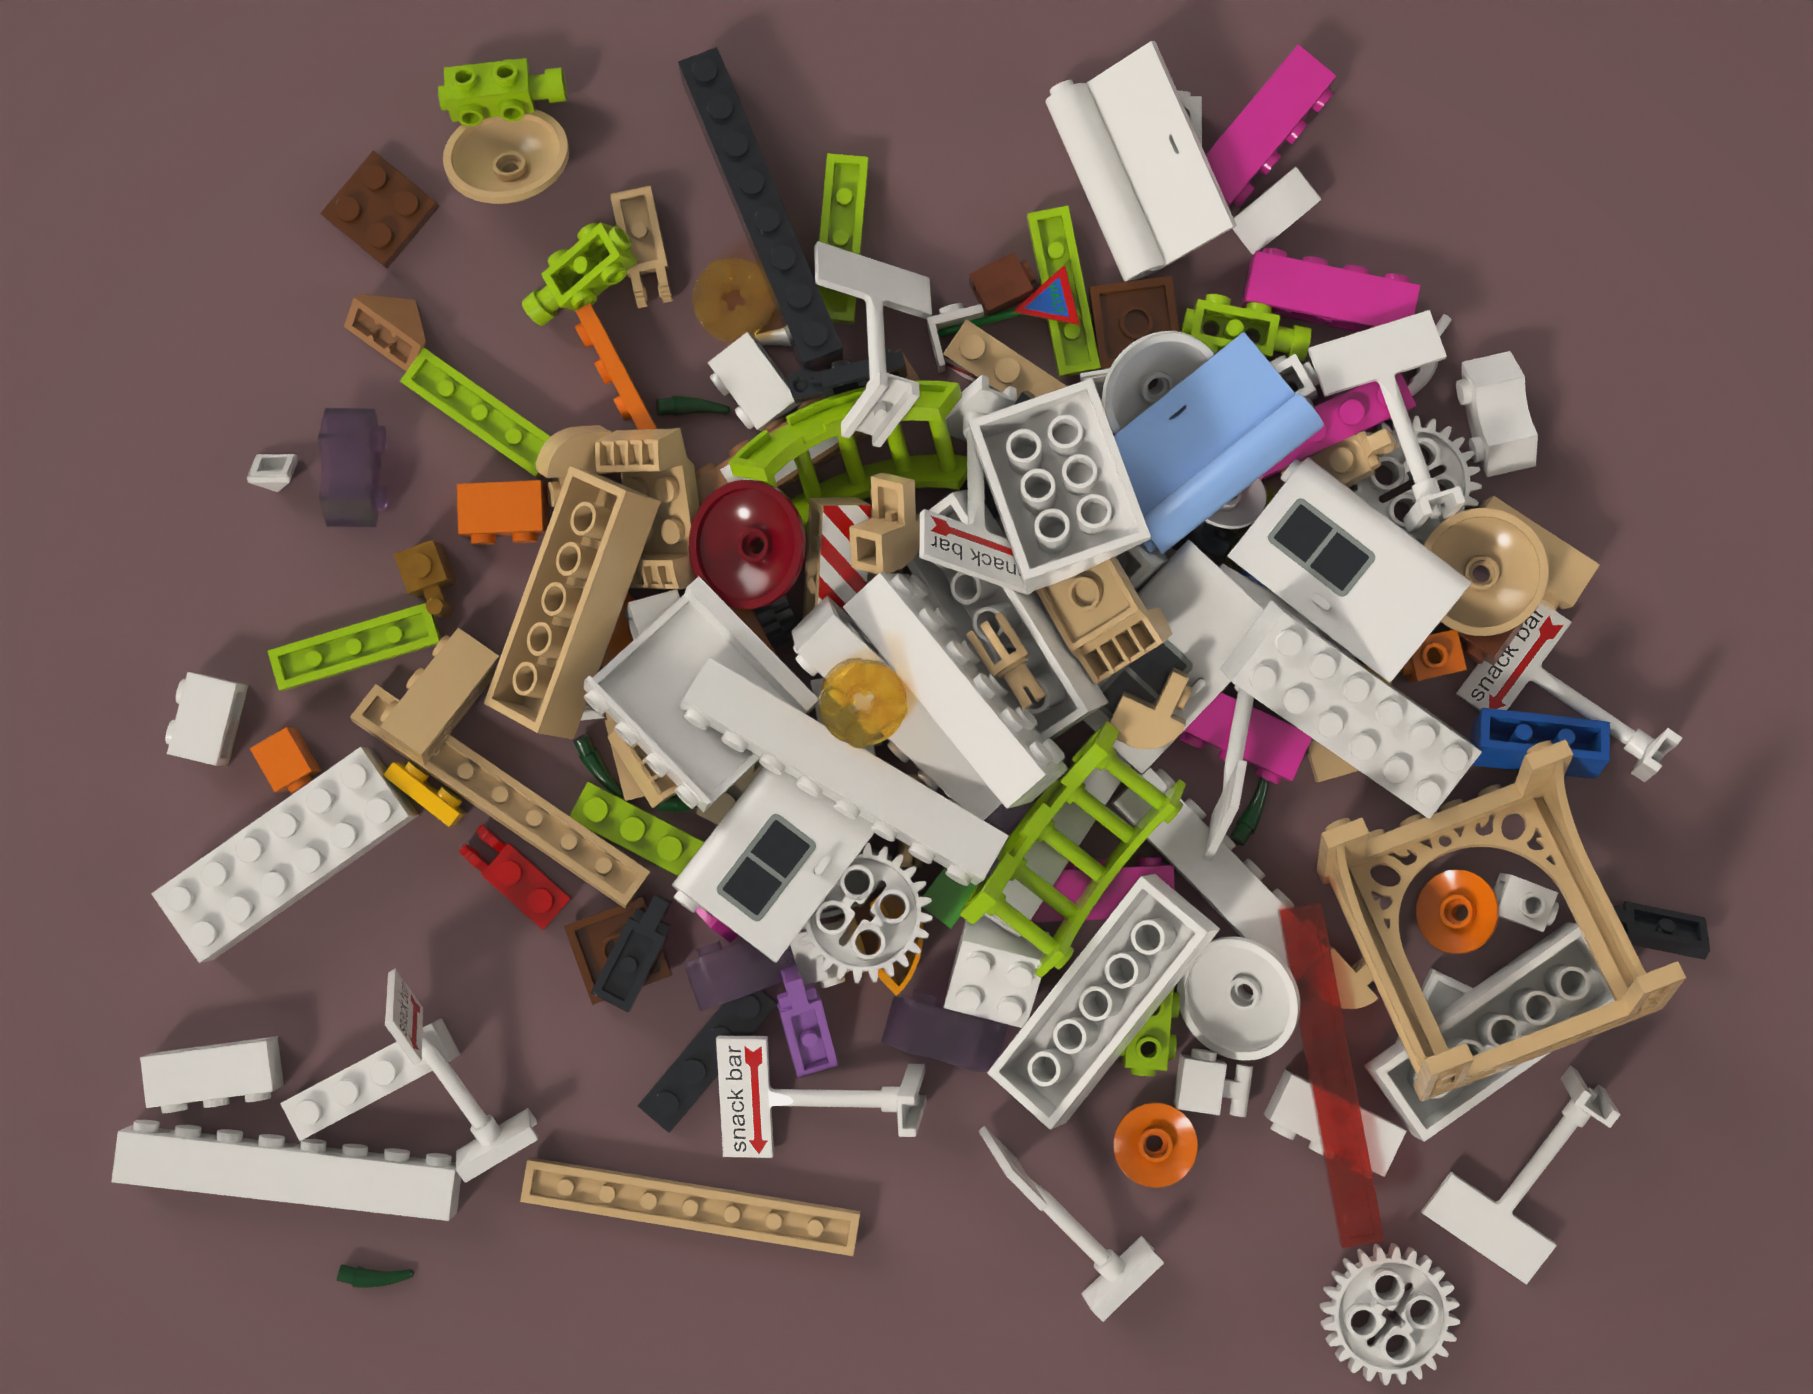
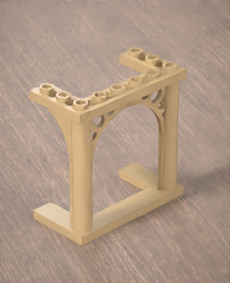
(1540, 798)

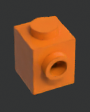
(1436, 657)
(286, 760)

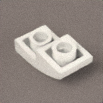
(1275, 210)

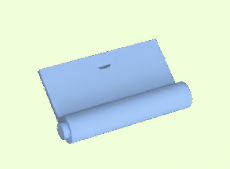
(1211, 440)

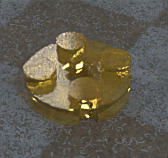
(721, 279)
(860, 726)

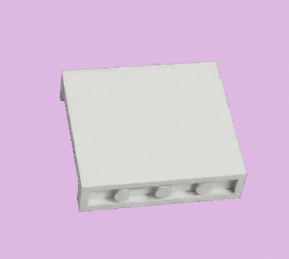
(654, 672)

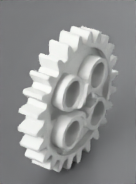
(1441, 453)
(895, 935)
(1421, 1334)

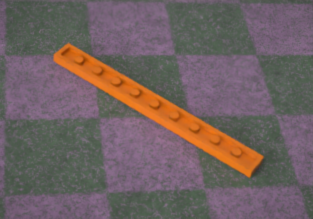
(632, 406)

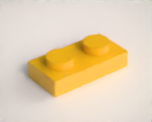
(413, 782)

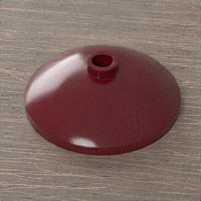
(727, 538)

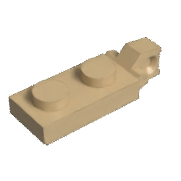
(1356, 456)

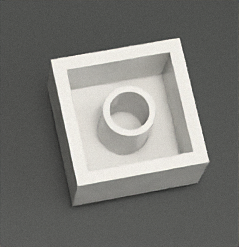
(993, 974)

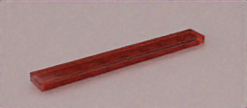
(1331, 1076)

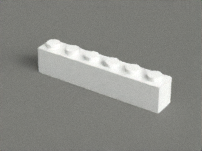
(1225, 882)

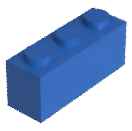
(1508, 735)

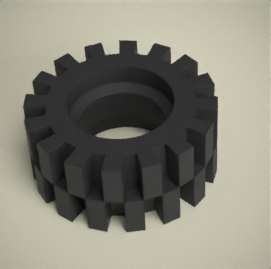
(777, 621)

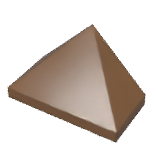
(388, 326)

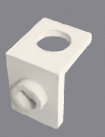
(949, 316)

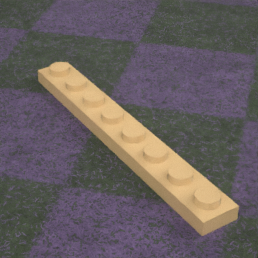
(518, 809)
(690, 1206)

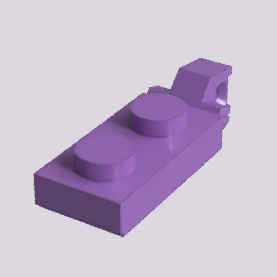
(805, 1025)

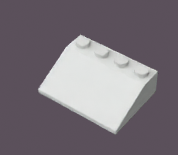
(1058, 484)

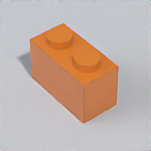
(502, 511)

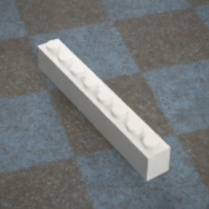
(846, 774)
(287, 1171)

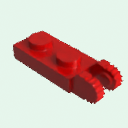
(518, 879)

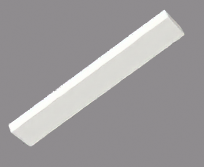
(1044, 859)

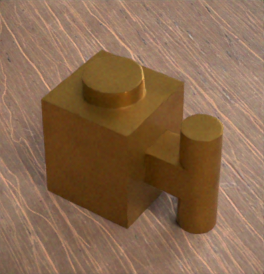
(426, 573)

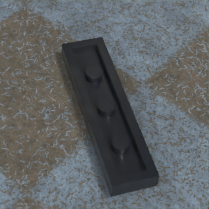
(698, 1062)

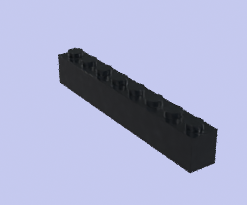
(760, 211)

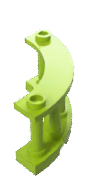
(822, 420)
(1039, 826)

